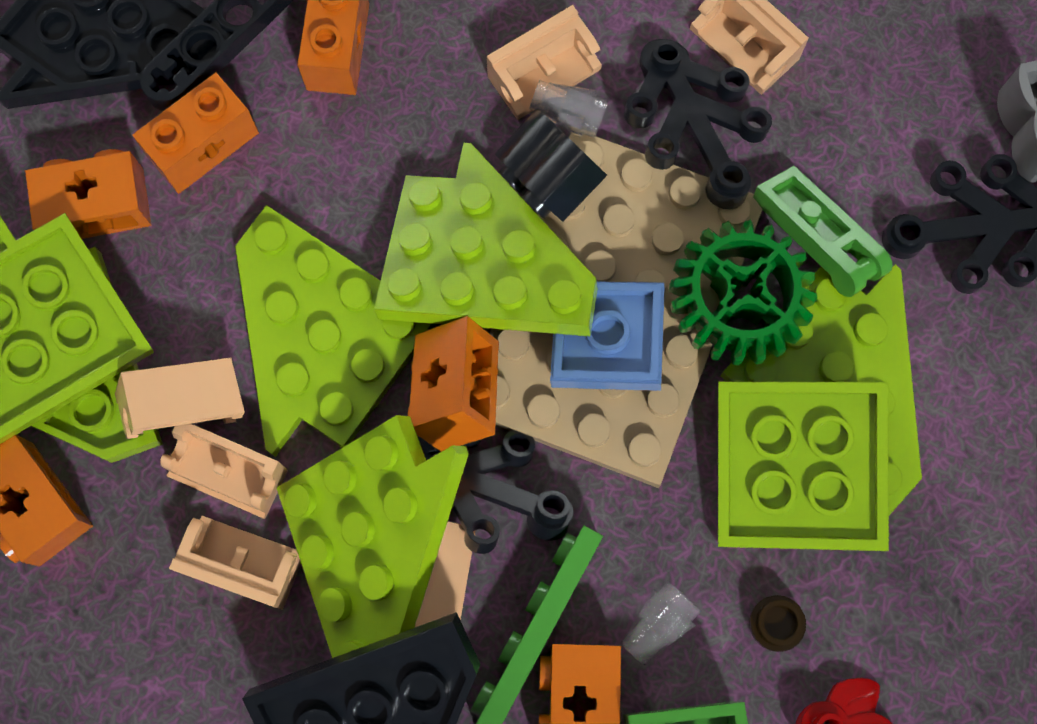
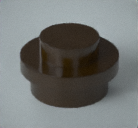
(777, 623)

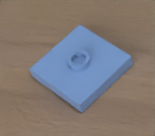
(623, 341)

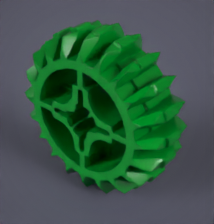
(756, 307)

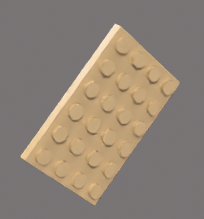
(621, 233)

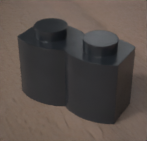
(548, 166)

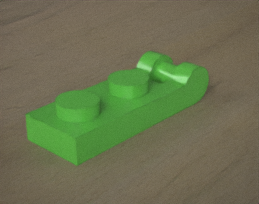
(823, 230)

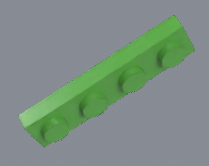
(546, 606)

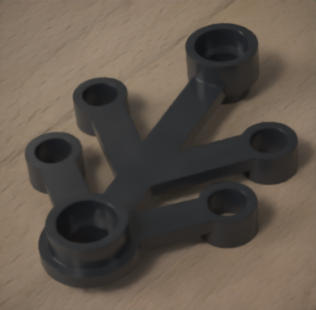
(696, 113)
(992, 221)
(474, 483)

